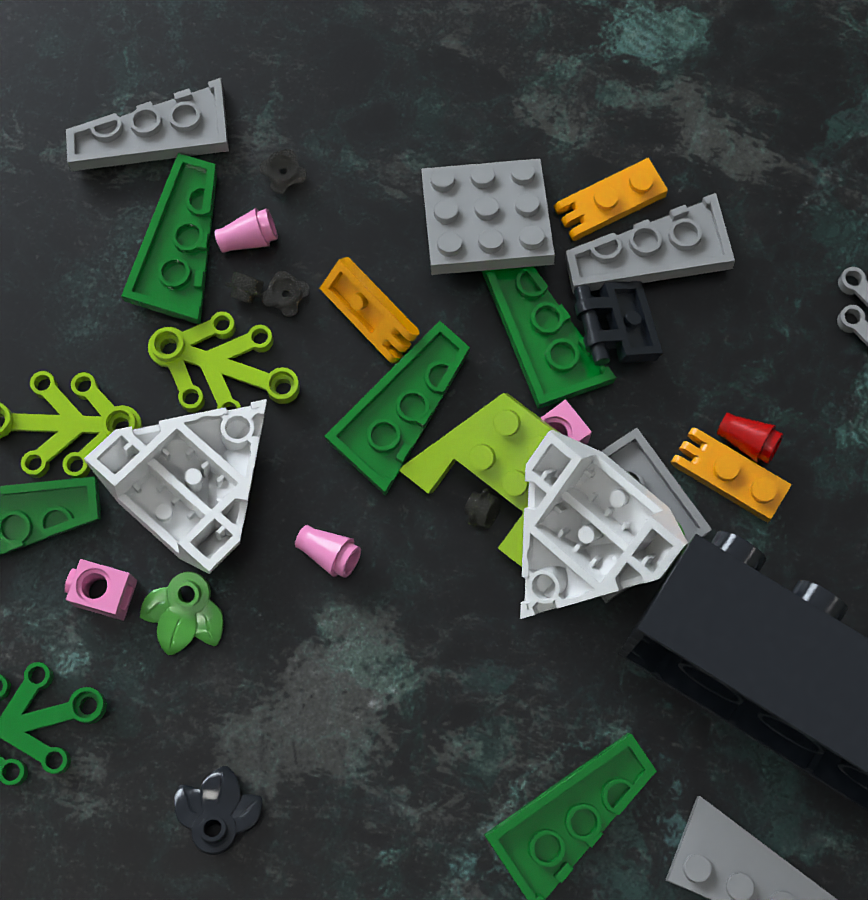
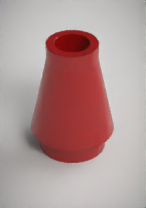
(751, 437)

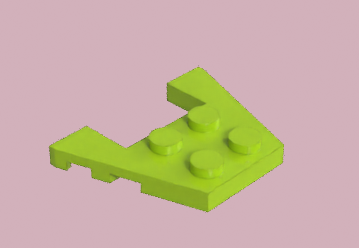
(494, 448)

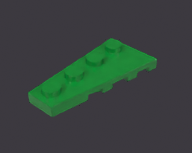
(175, 249)
(543, 337)
(395, 412)
(46, 510)
(561, 824)

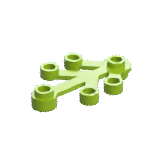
(218, 362)
(68, 424)

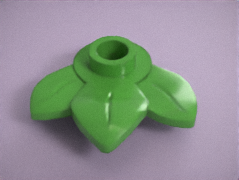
(183, 619)

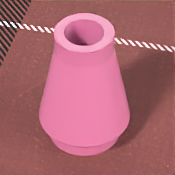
(247, 232)
(331, 551)

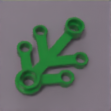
(16, 724)

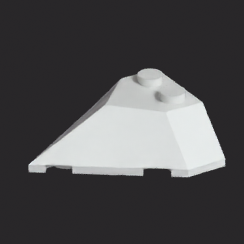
(186, 478)
(589, 527)

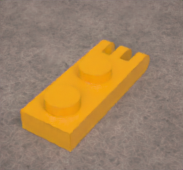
(611, 199)
(369, 309)
(731, 475)

